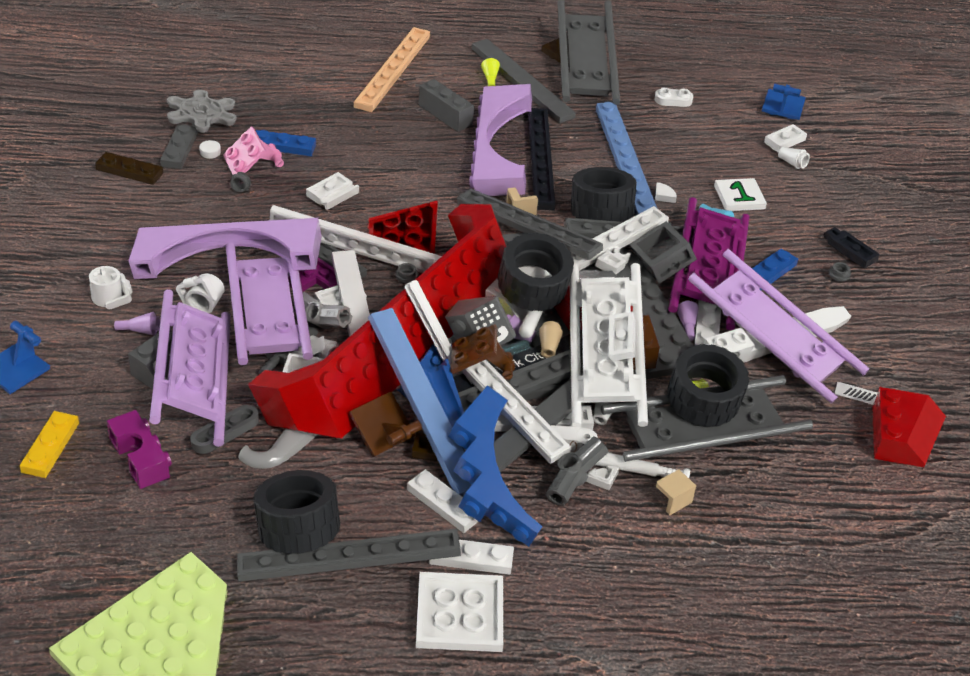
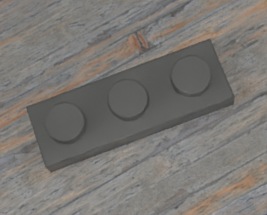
(179, 146)

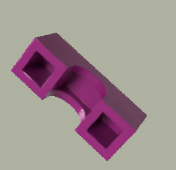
(147, 462)

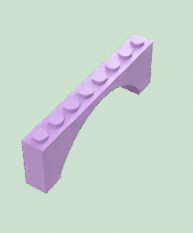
(489, 170)
(161, 247)

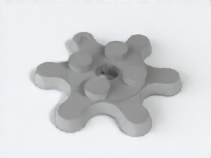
(201, 110)

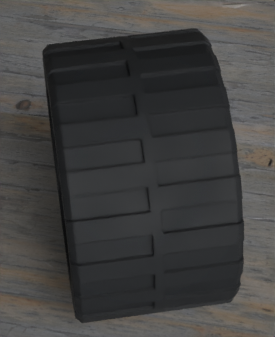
(603, 194)
(537, 251)
(713, 364)
(297, 511)

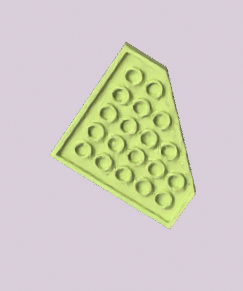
(156, 630)

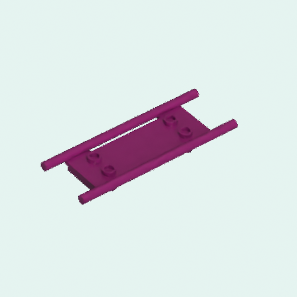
(711, 238)

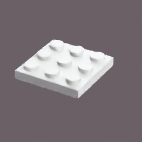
(460, 612)

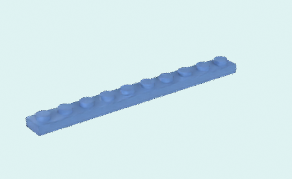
(624, 153)

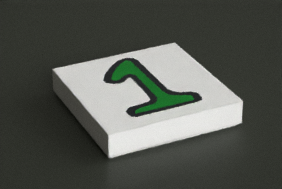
(740, 194)

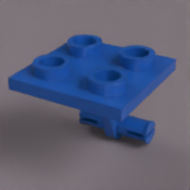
(784, 102)
(19, 362)

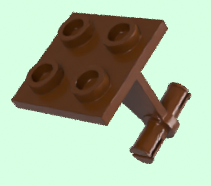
(479, 347)
(383, 424)

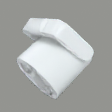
(107, 287)
(204, 292)

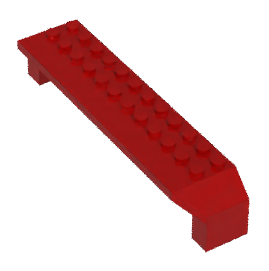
(358, 370)

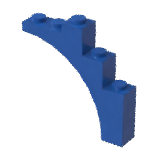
(478, 466)

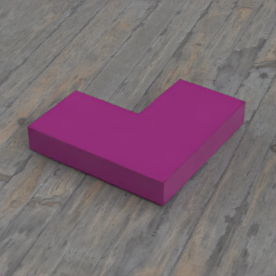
(323, 276)

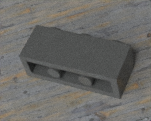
(446, 105)

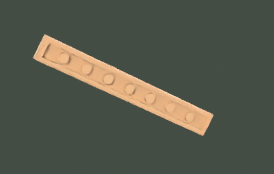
(391, 70)

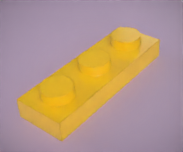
(49, 444)

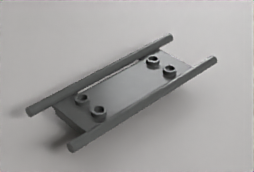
(587, 54)
(672, 434)

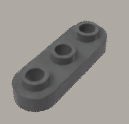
(236, 423)

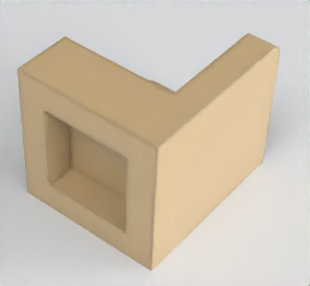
(525, 203)
(678, 489)

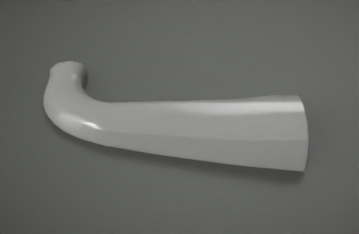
(284, 448)

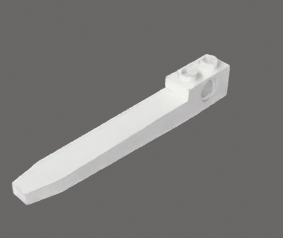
(749, 348)

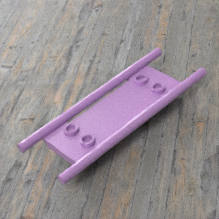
(266, 307)
(776, 329)
(195, 366)

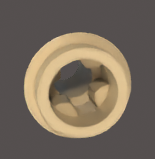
(550, 336)

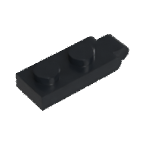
(851, 247)

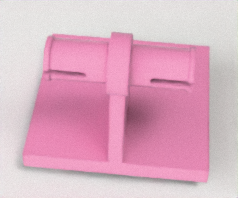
(249, 150)

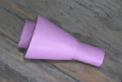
(688, 314)
(146, 324)

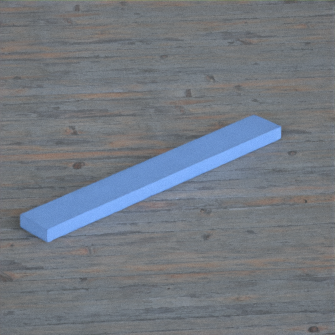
(420, 394)

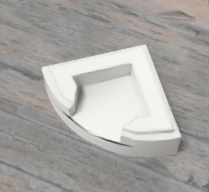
(665, 193)
(603, 477)

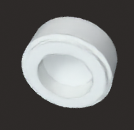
(210, 149)

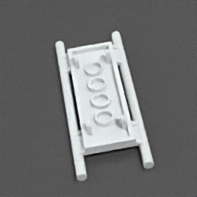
(601, 377)

